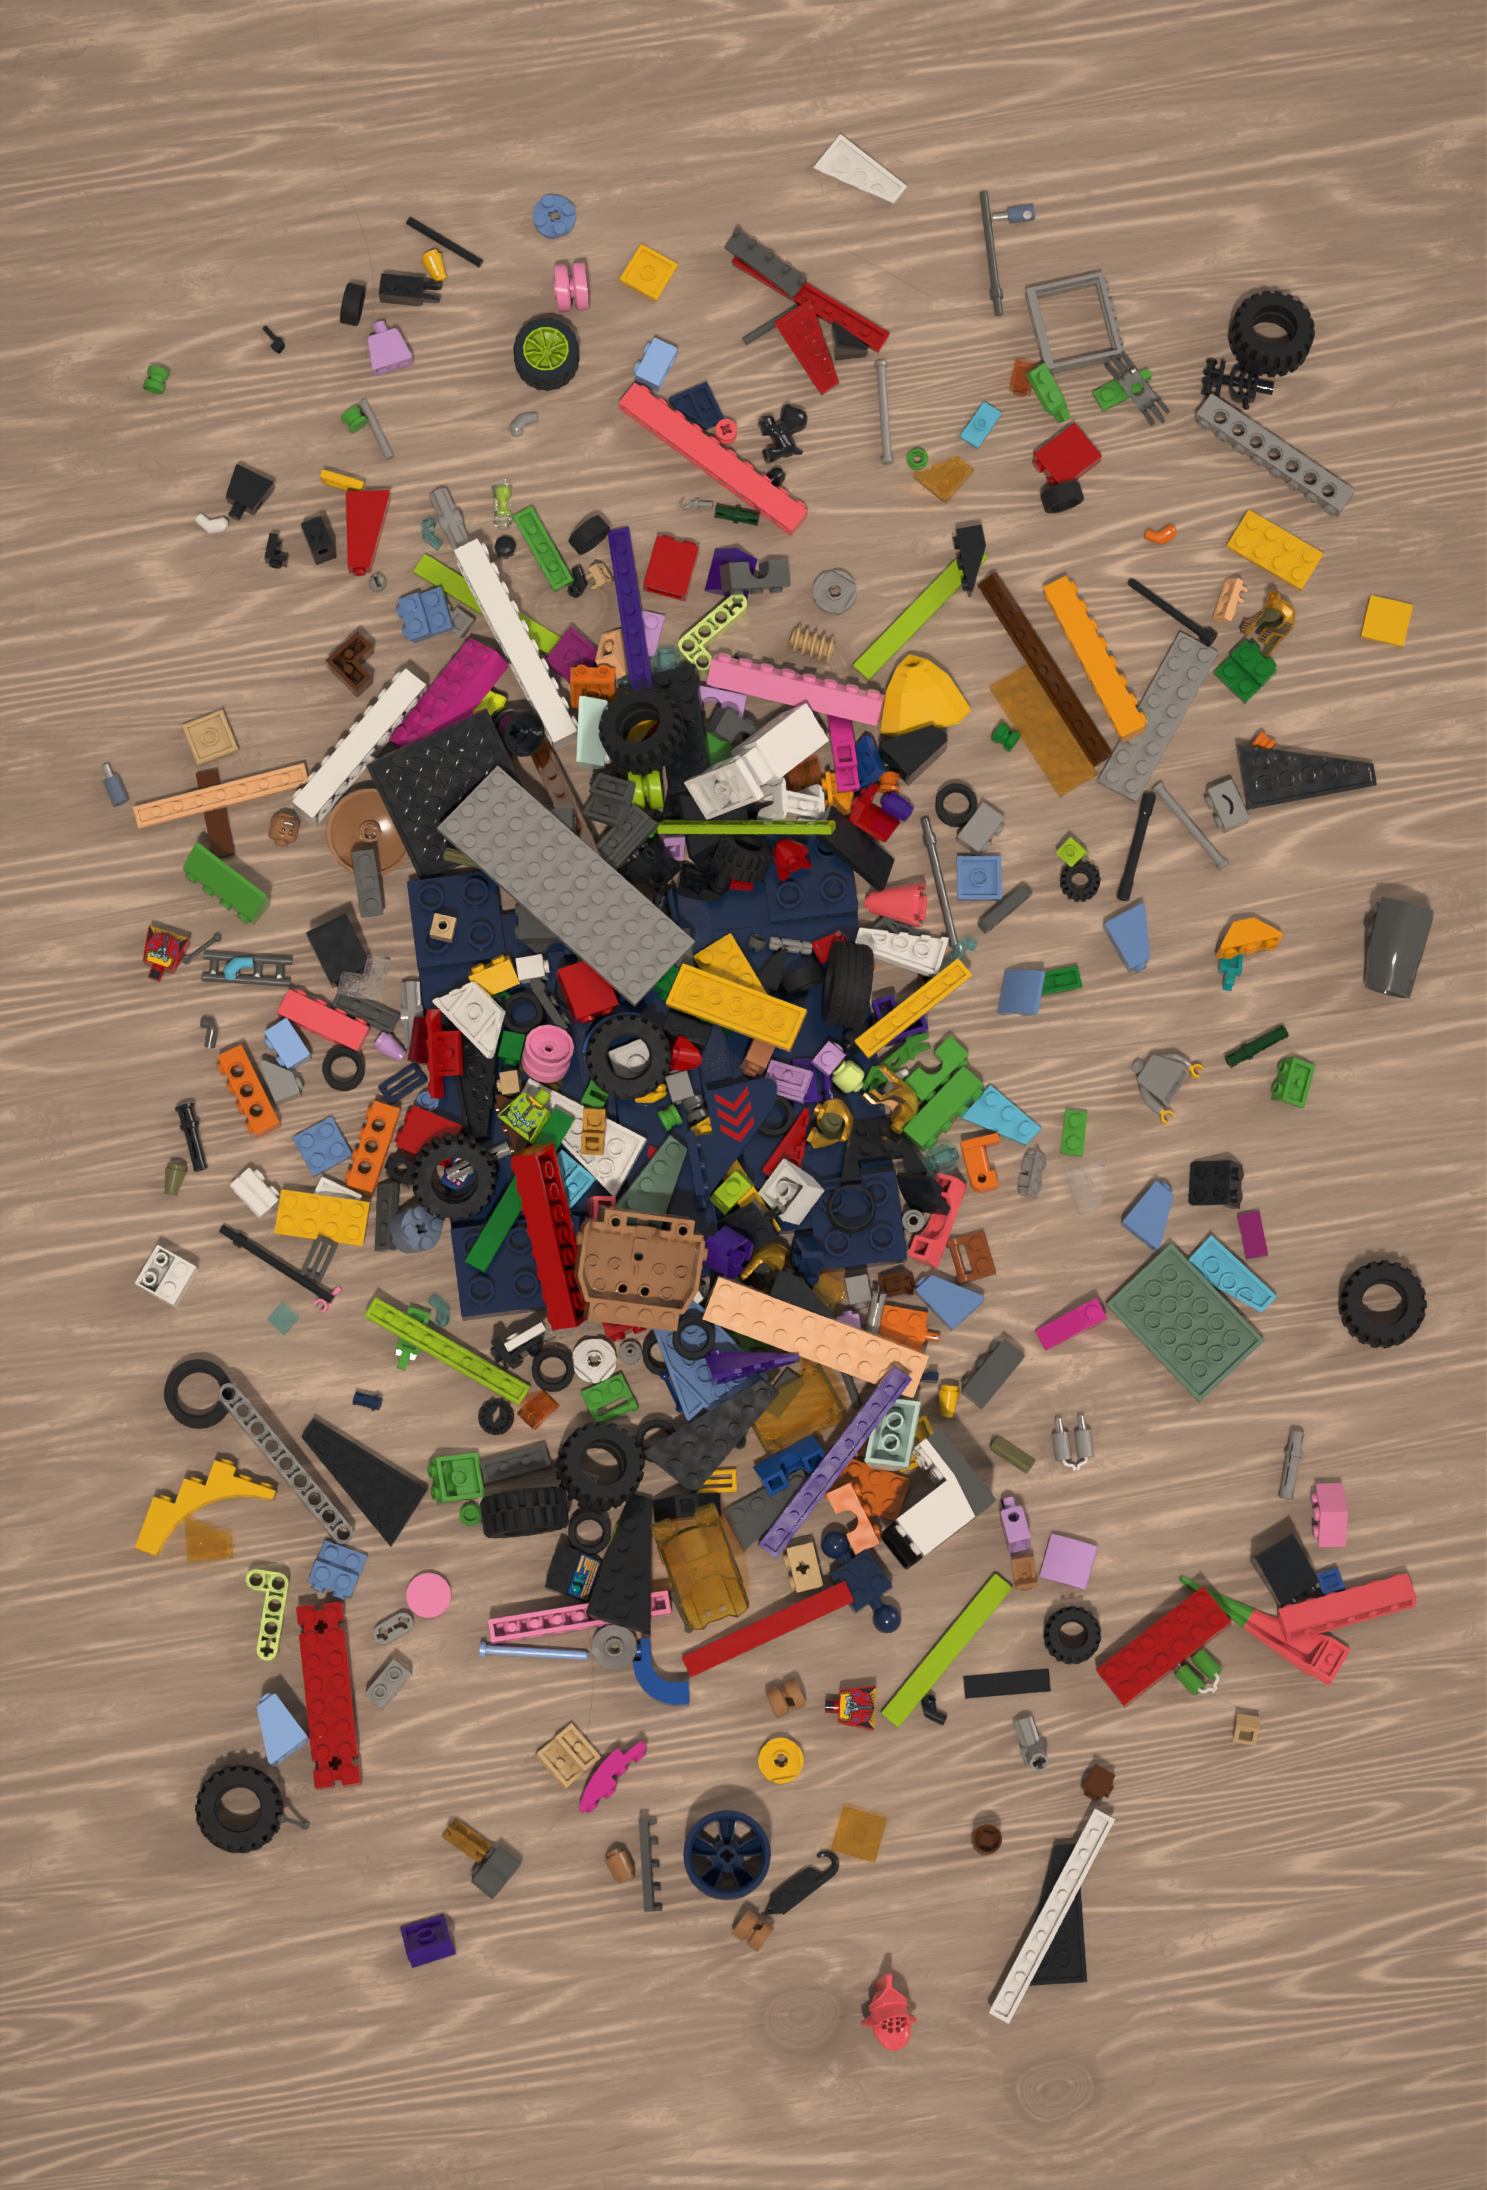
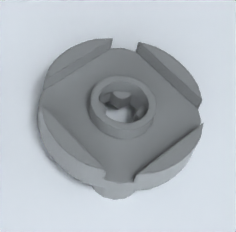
(838, 604)

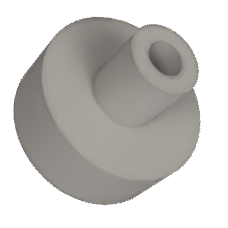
(630, 1358)

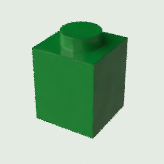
(512, 1048)

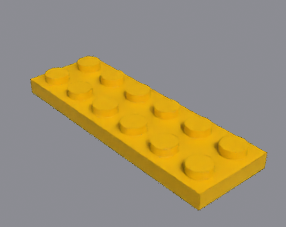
(736, 1007)

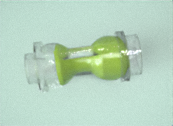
(502, 495)

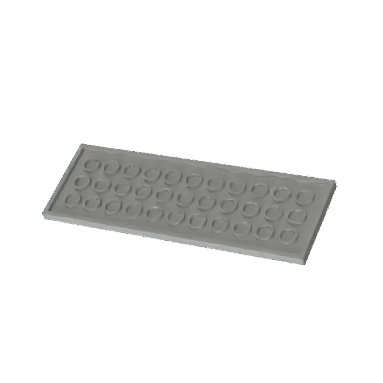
(566, 886)

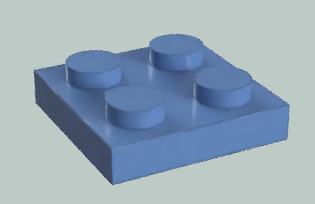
(979, 878)
(322, 1146)

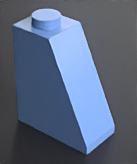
(1130, 938)
(1150, 1215)
(947, 1301)

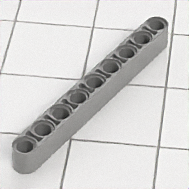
(282, 1453)

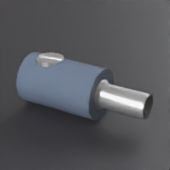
(1016, 214)
(114, 787)

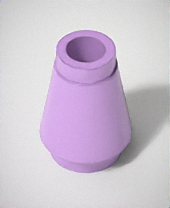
(389, 1046)

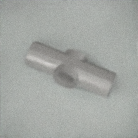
(449, 518)
(410, 1008)

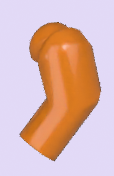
(1162, 536)

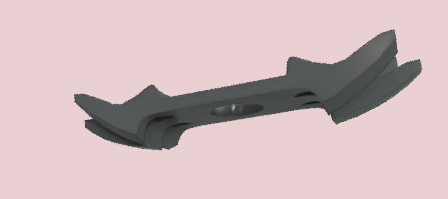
(1131, 377)

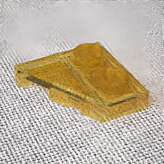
(945, 478)
(206, 1543)

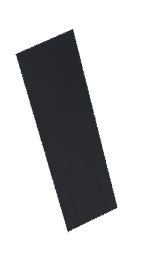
(1007, 1683)

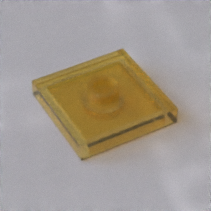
(859, 1834)

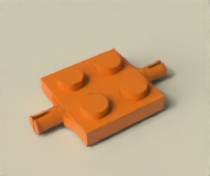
(905, 1327)

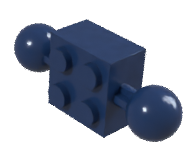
(864, 1580)

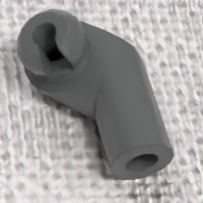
(211, 1033)

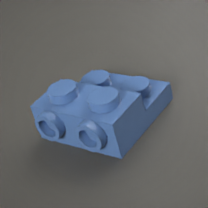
(425, 615)
(337, 1570)

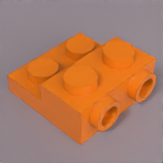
(592, 683)

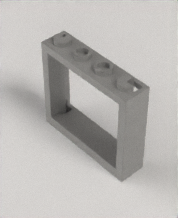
(1107, 306)

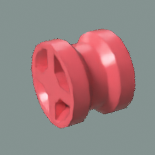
(728, 435)

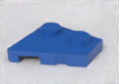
(868, 763)

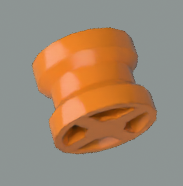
(1264, 742)
(889, 782)

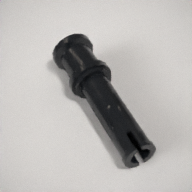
(189, 1127)

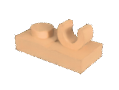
(1228, 600)

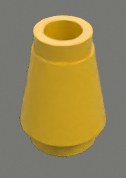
(434, 265)
(948, 1400)

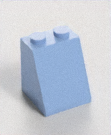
(279, 1729)

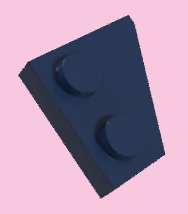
(698, 406)

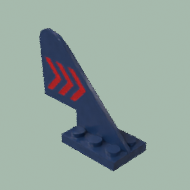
(734, 1118)

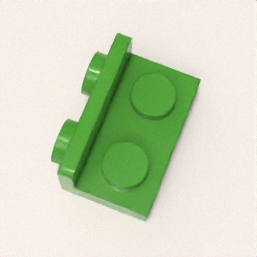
(1293, 1082)

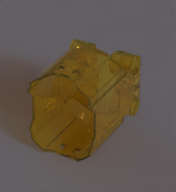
(701, 1568)

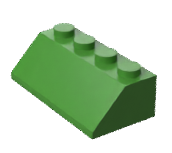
(225, 884)

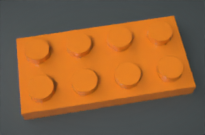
(880, 1488)

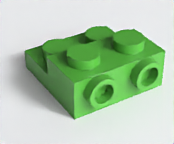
(456, 1478)

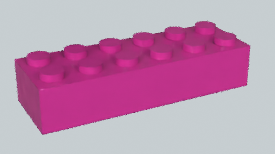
(453, 693)

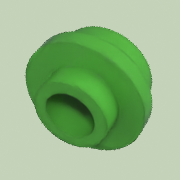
(917, 453)

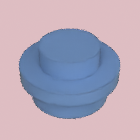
(425, 1102)

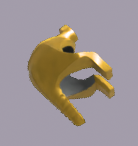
(764, 1259)

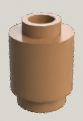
(620, 1865)

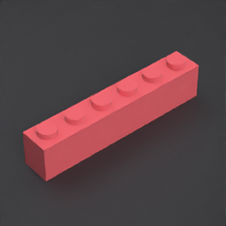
(1346, 1607)

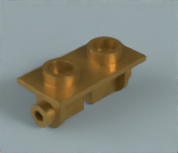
(467, 1840)

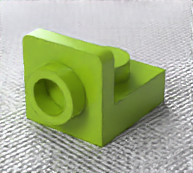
(1072, 852)

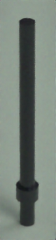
(241, 1241)

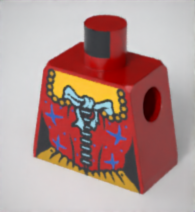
(163, 952)
(854, 1707)

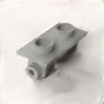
(1034, 1164)

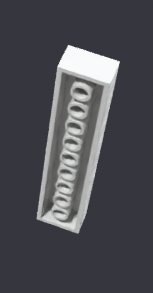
(515, 644)

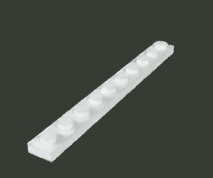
(1051, 1916)

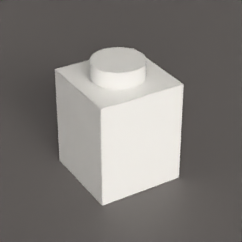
(532, 967)

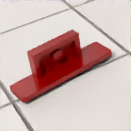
(443, 1053)

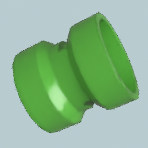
(155, 380)

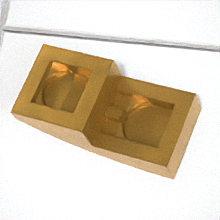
(593, 1130)

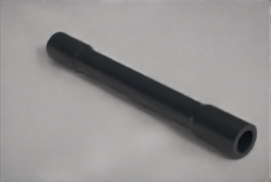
(1127, 882)

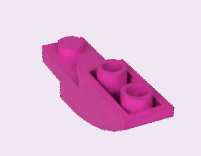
(843, 754)
(602, 1782)

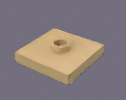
(210, 738)

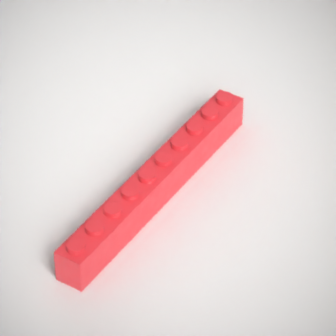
(713, 459)

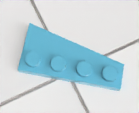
(1230, 1275)

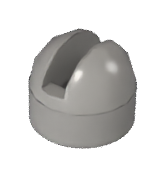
(372, 583)

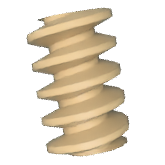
(812, 644)

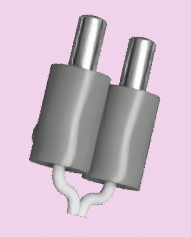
(1062, 1443)

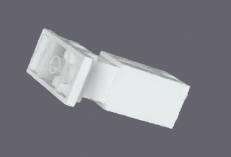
(757, 762)

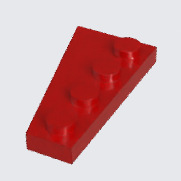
(805, 338)

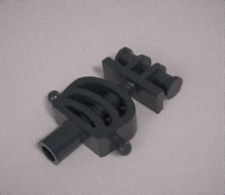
(1257, 385)

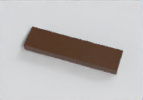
(216, 820)

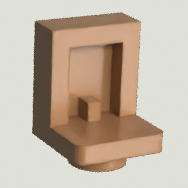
(1024, 1572)

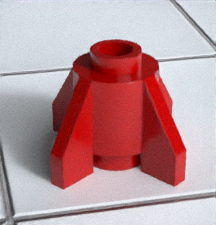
(790, 857)
(684, 1054)

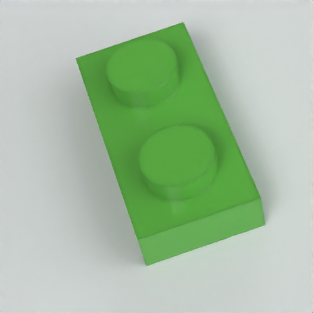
(1073, 1133)

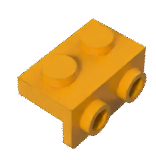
(840, 801)

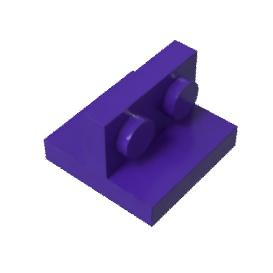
(427, 1940)

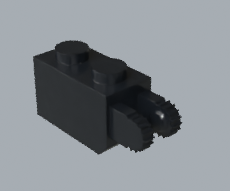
(407, 290)

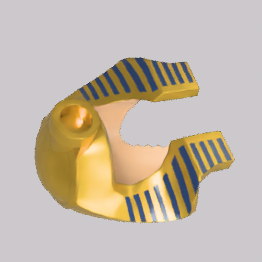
(900, 1099)

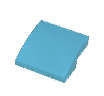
(574, 1178)

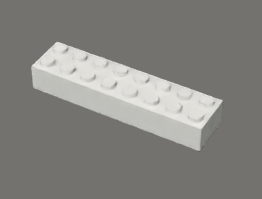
(360, 747)

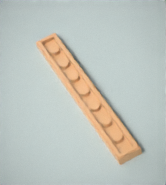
(220, 796)

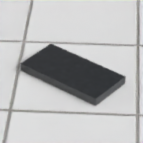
(857, 850)

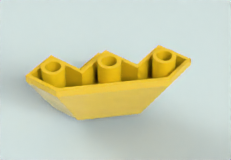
(921, 697)

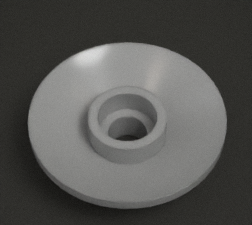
(614, 1635)

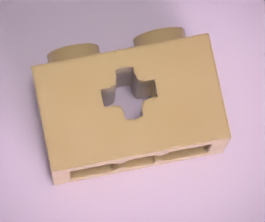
(811, 1579)

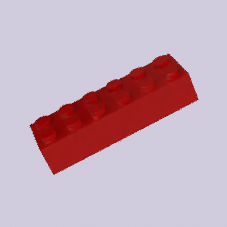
(1164, 1647)

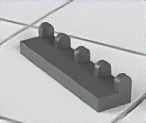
(765, 263)
(646, 1865)

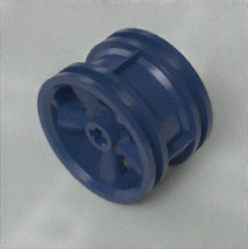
(756, 1846)

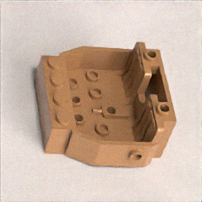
(667, 1268)

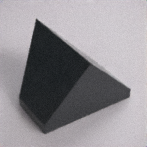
(845, 344)

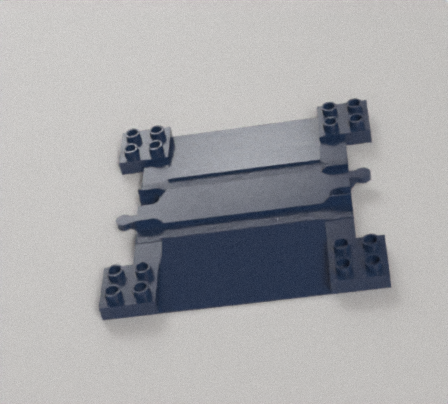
(800, 908)

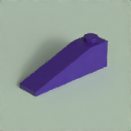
(737, 1365)

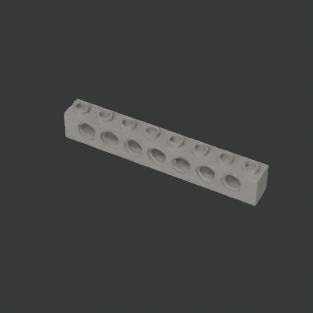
(1215, 407)

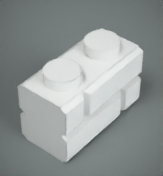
(255, 1193)

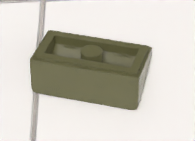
(1012, 1454)

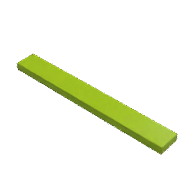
(457, 588)
(910, 621)
(746, 827)
(447, 1351)
(946, 1650)

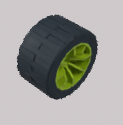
(546, 354)

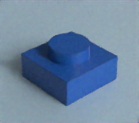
(1330, 1581)

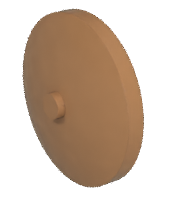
(361, 823)

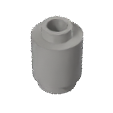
(905, 1221)

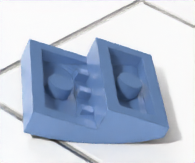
(1021, 992)

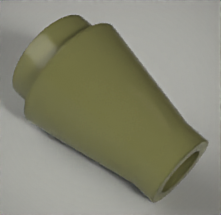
(173, 1178)

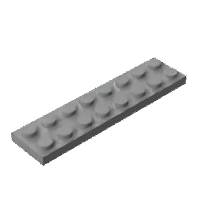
(1164, 710)

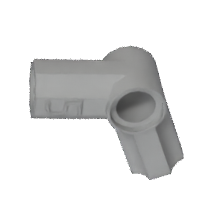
(1031, 1746)

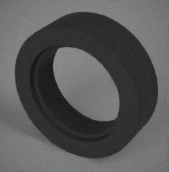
(173, 1382)

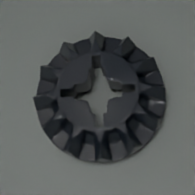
(500, 1426)

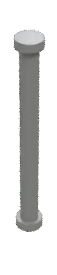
(884, 414)
(1190, 826)

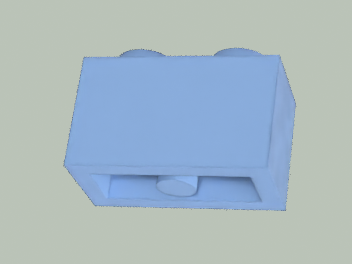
(655, 364)
(287, 1045)

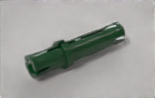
(1261, 1043)

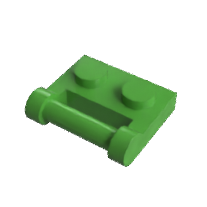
(607, 1393)

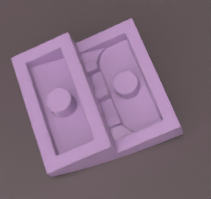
(1068, 1561)

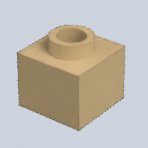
(445, 934)
(510, 1084)
(1246, 1729)

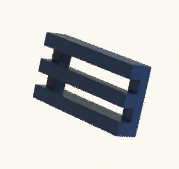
(422, 1081)

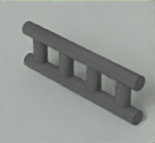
(258, 961)

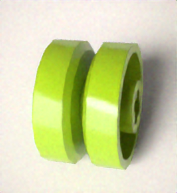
(649, 787)

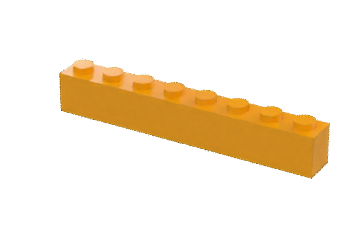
(1094, 659)

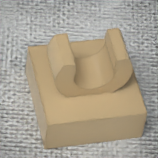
(601, 575)

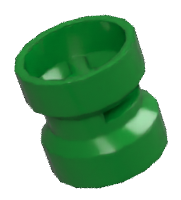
(1006, 737)

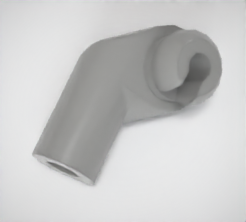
(520, 421)

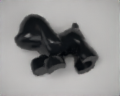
(791, 422)

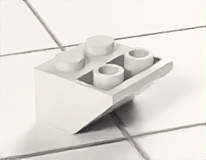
(166, 1276)

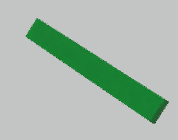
(510, 1204)

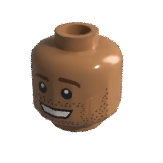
(283, 829)

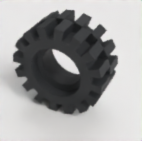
(1075, 893)

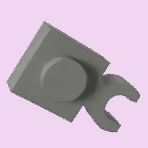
(461, 621)

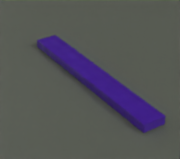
(630, 609)

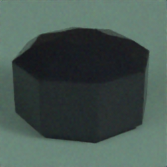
(505, 547)

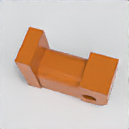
(977, 1162)

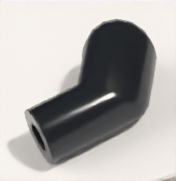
(579, 584)
(930, 1710)

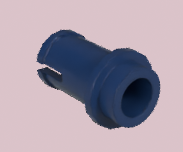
(367, 1400)

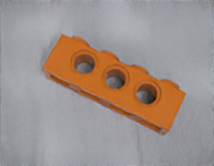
(267, 1120)
(368, 1182)

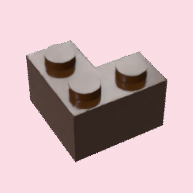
(347, 662)

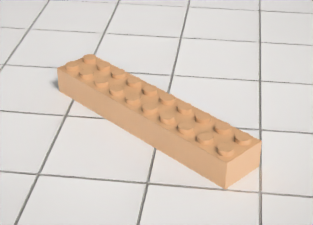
(810, 1334)

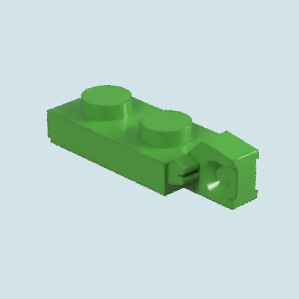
(1048, 392)
(1114, 394)
(405, 1350)

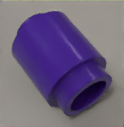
(897, 806)

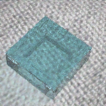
(283, 1319)

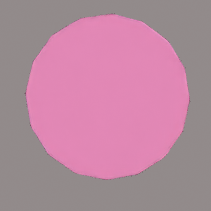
(428, 1595)

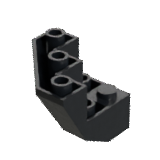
(703, 844)

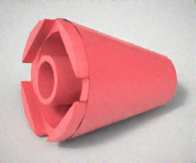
(899, 903)

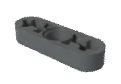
(1005, 909)

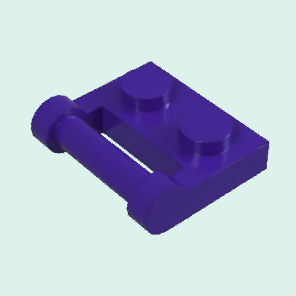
(812, 1095)

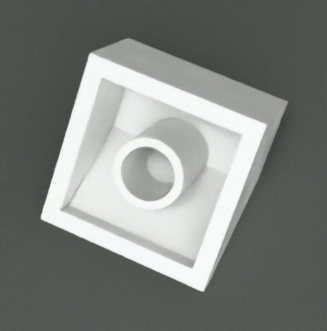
(791, 1191)

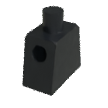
(247, 492)
(317, 539)

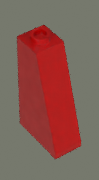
(365, 522)

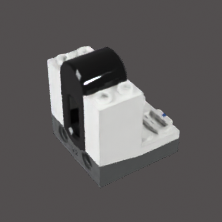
(943, 1511)

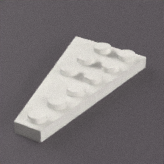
(620, 1148)

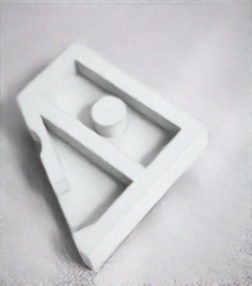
(517, 1341)

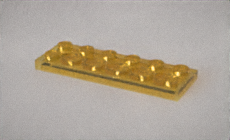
(1043, 731)

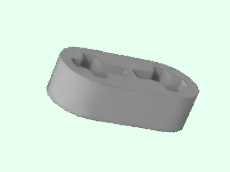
(395, 1634)

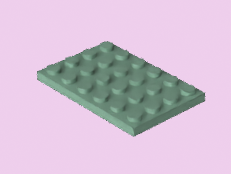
(1185, 1322)

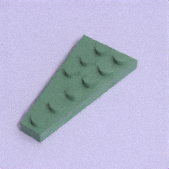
(654, 1184)

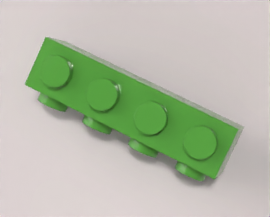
(943, 1109)

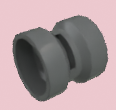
(695, 1109)

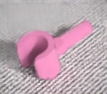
(334, 1293)

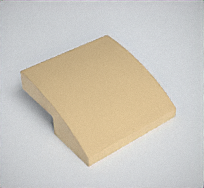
(568, 1756)

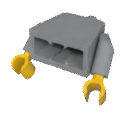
(1162, 1079)

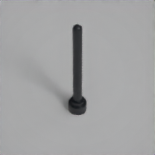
(1206, 636)

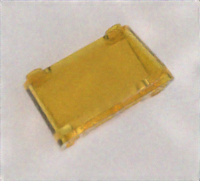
(798, 1411)

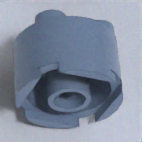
(415, 1230)

